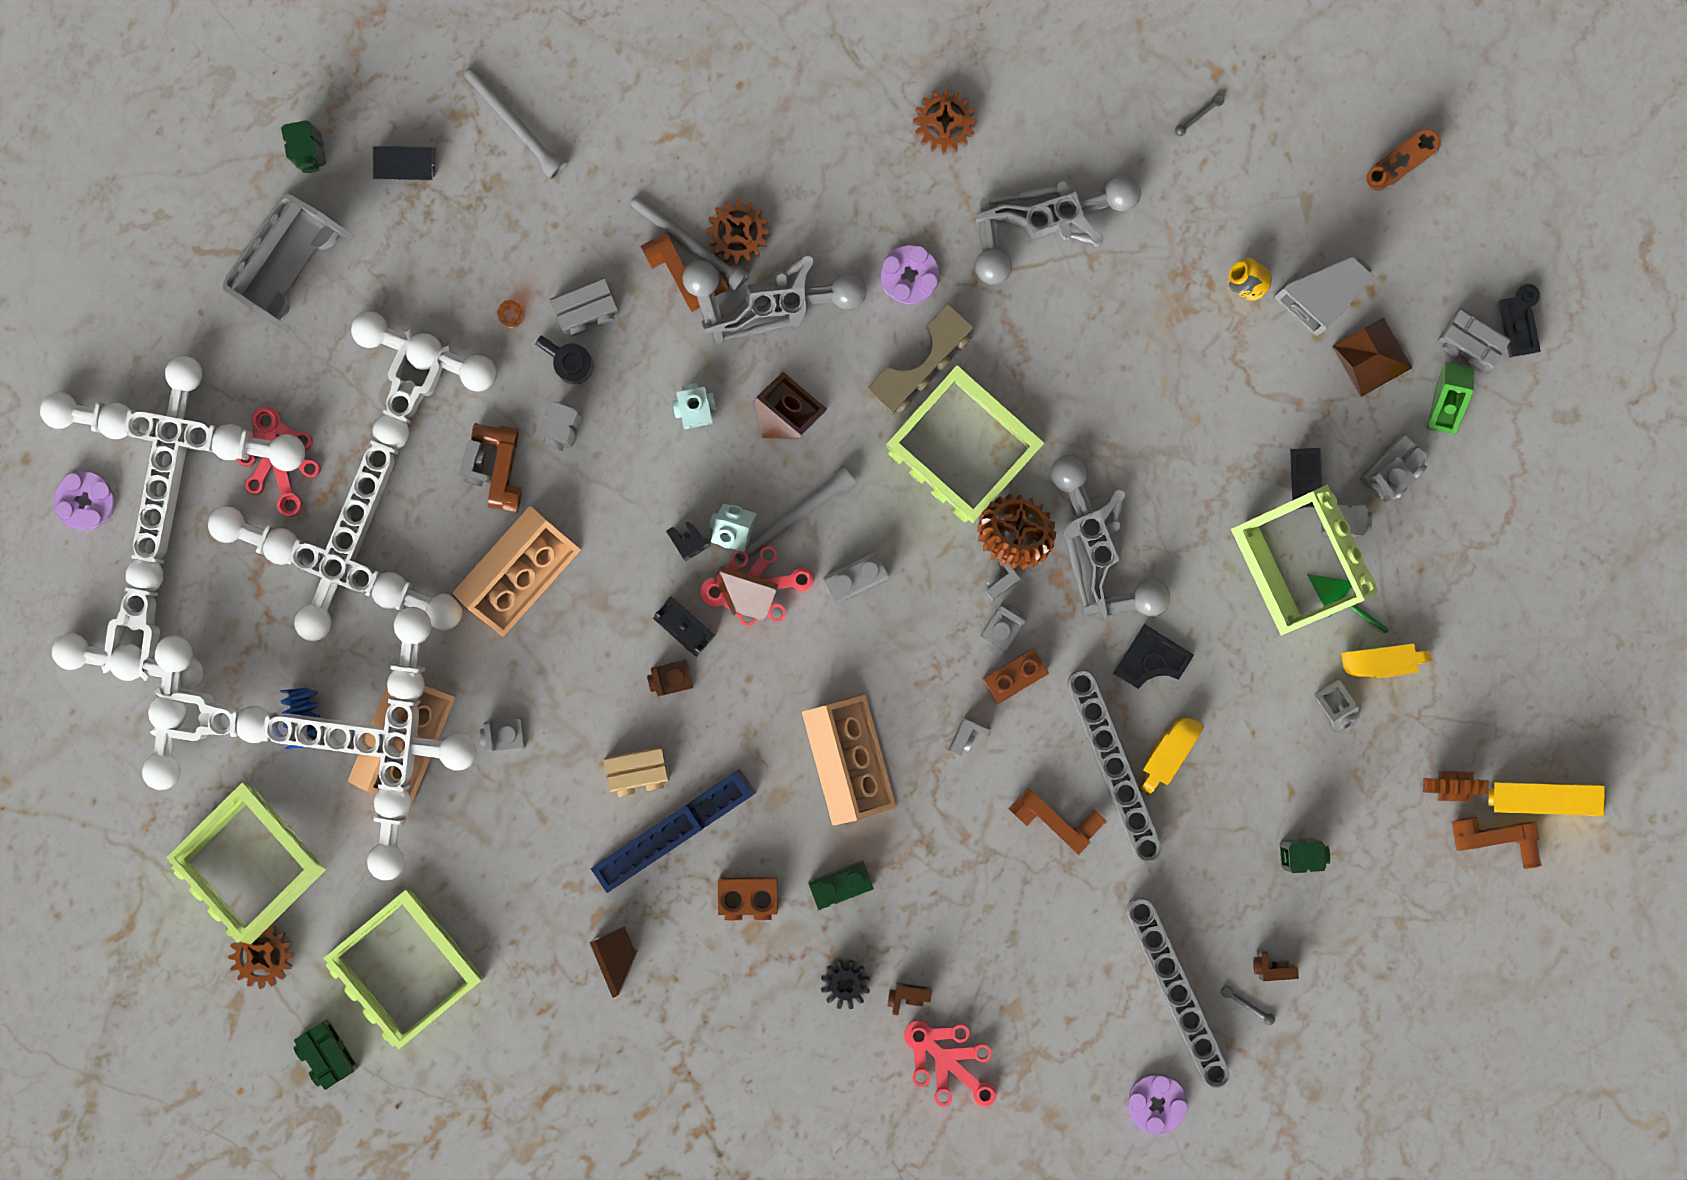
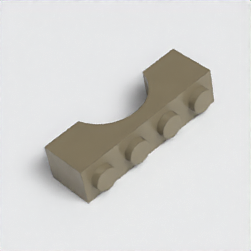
(895, 387)

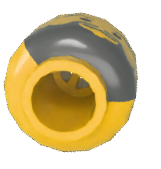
(1249, 279)

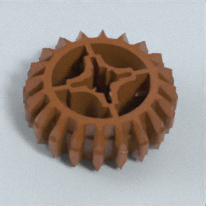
(1021, 526)

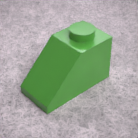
(1451, 398)

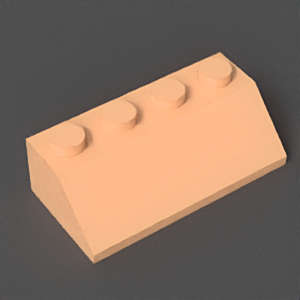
(516, 571)
(433, 713)
(849, 760)

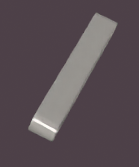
(1124, 776)
(1181, 1006)

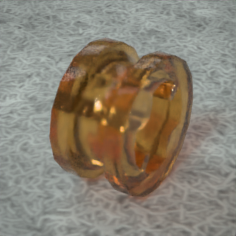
(518, 309)

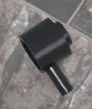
(570, 361)

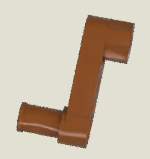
(1409, 147)
(661, 251)
(501, 494)
(1030, 806)
(1469, 836)

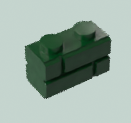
(303, 146)
(1304, 855)
(840, 885)
(324, 1055)

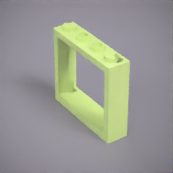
(997, 411)
(1270, 579)
(209, 828)
(358, 991)

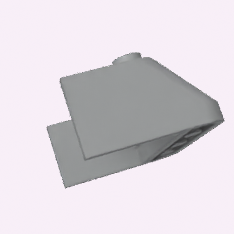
(279, 255)

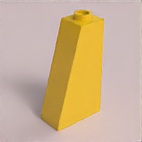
(1548, 798)

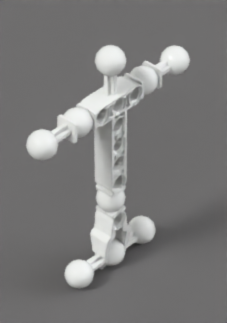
(389, 434)
(145, 573)
(258, 725)

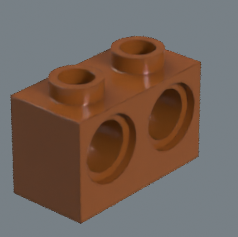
(1015, 676)
(747, 888)

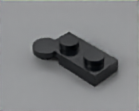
(1520, 322)

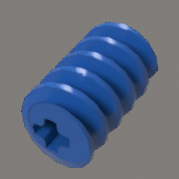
(300, 705)

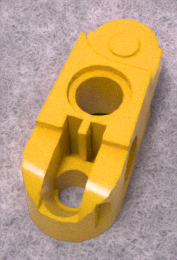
(1384, 661)
(1170, 752)

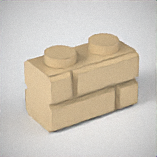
(636, 770)

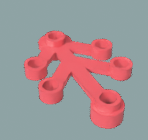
(265, 465)
(756, 571)
(946, 1059)

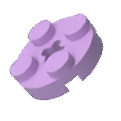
(902, 290)
(69, 508)
(1173, 1109)

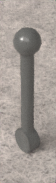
(1217, 101)
(1227, 992)

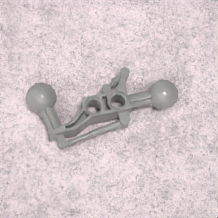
(995, 266)
(702, 279)
(1150, 596)

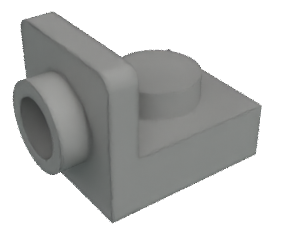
(474, 458)
(1391, 479)
(1000, 584)
(1004, 627)
(1338, 706)
(502, 735)
(963, 739)

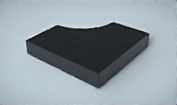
(1150, 657)

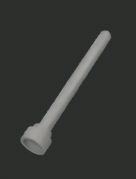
(551, 163)
(733, 275)
(841, 481)

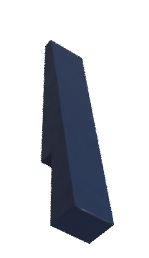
(673, 831)

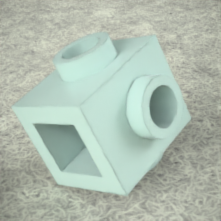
(694, 417)
(732, 527)

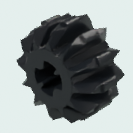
(845, 994)

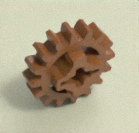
(956, 121)
(728, 241)
(1455, 786)
(270, 963)

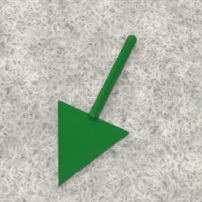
(1333, 589)

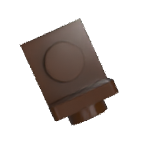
(670, 678)
(1279, 971)
(914, 995)

